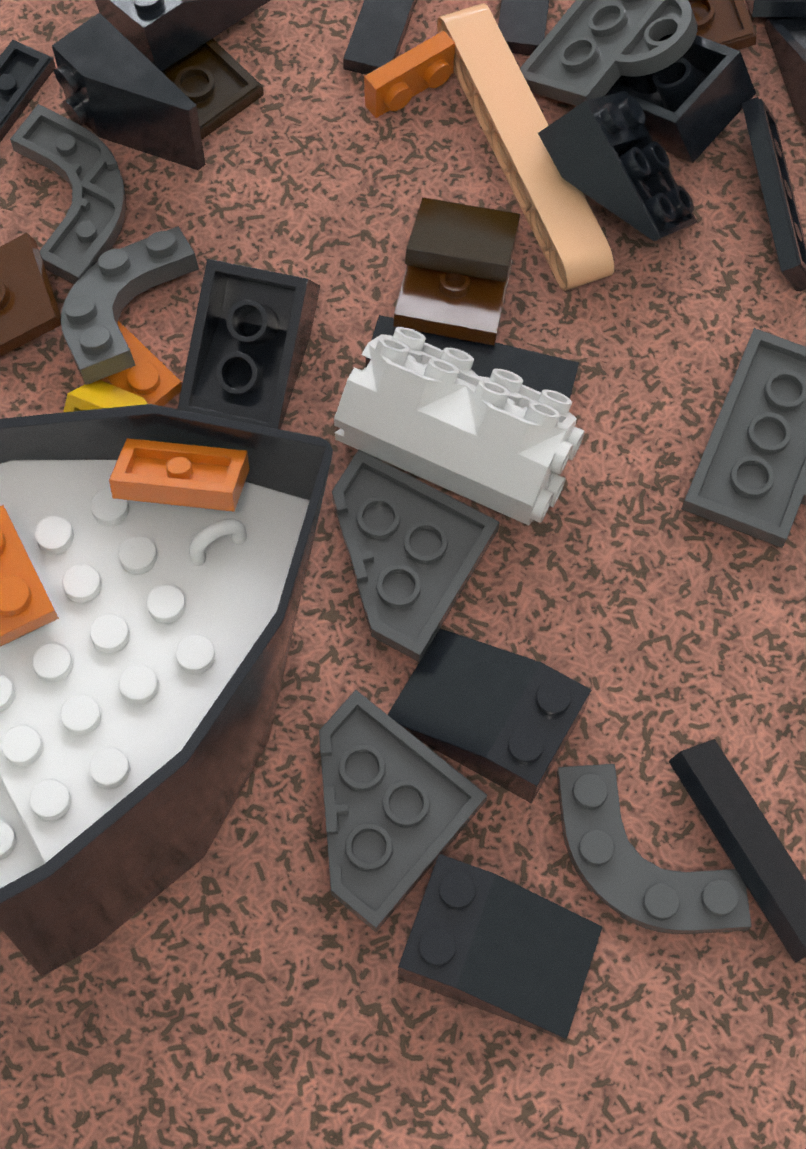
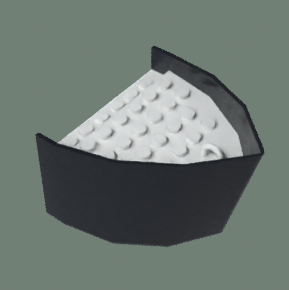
(158, 677)

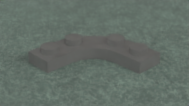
(96, 188)
(103, 291)
(629, 883)

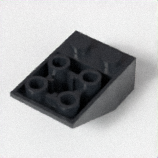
(616, 163)

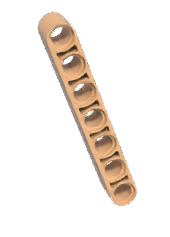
(511, 123)

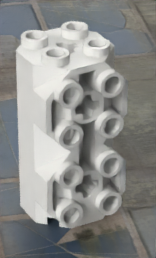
(459, 428)

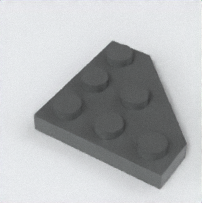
(407, 550)
(385, 808)

